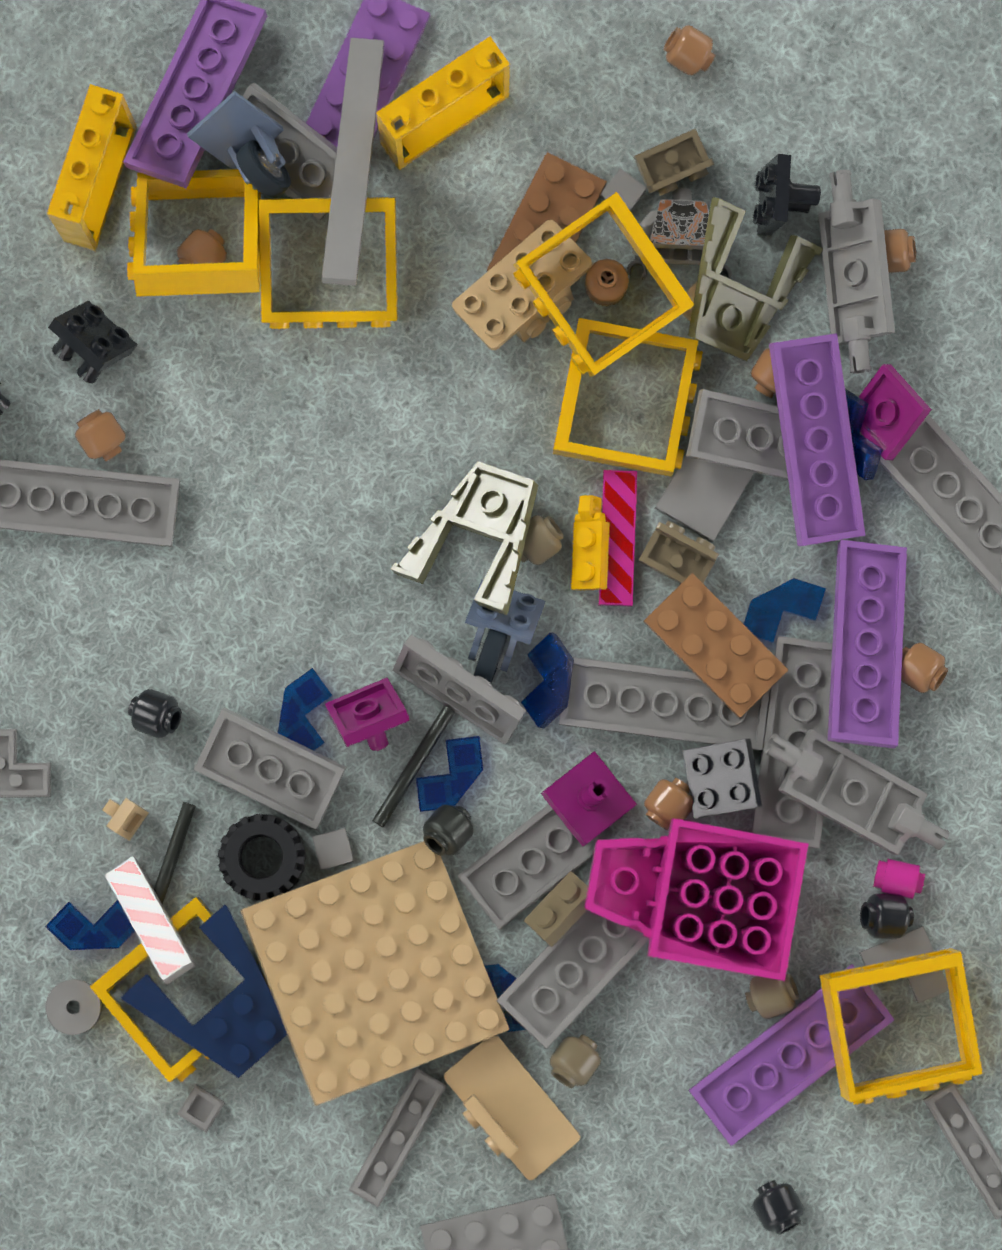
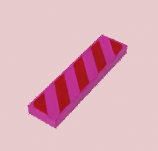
(620, 511)

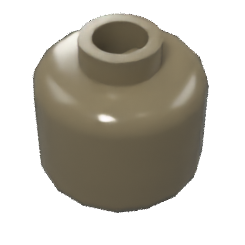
(542, 540)
(772, 996)
(575, 1061)

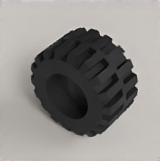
(240, 835)

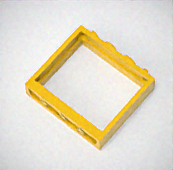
(444, 103)
(92, 168)
(649, 256)
(194, 278)
(315, 319)
(679, 424)
(123, 968)
(924, 1079)

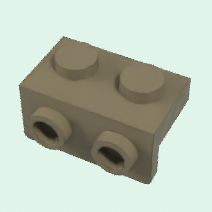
(673, 161)
(677, 554)
(559, 909)

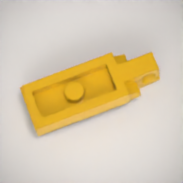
(590, 546)

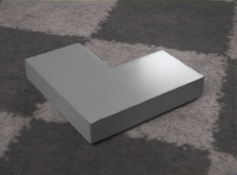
(21, 779)
(912, 943)

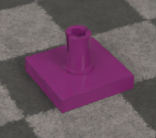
(892, 411)
(368, 714)
(588, 798)

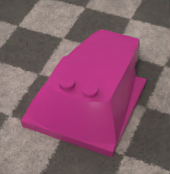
(704, 895)

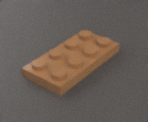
(557, 194)
(715, 645)

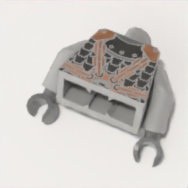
(677, 231)

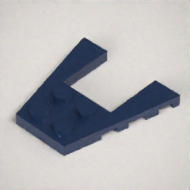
(240, 1025)

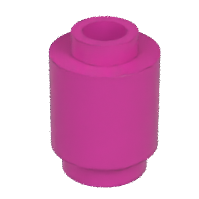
(899, 878)

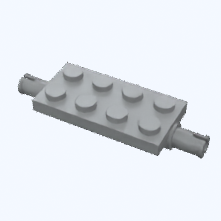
(855, 271)
(854, 792)

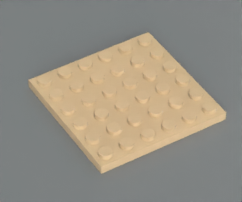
(374, 971)

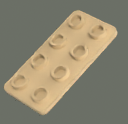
(501, 308)
(510, 1108)

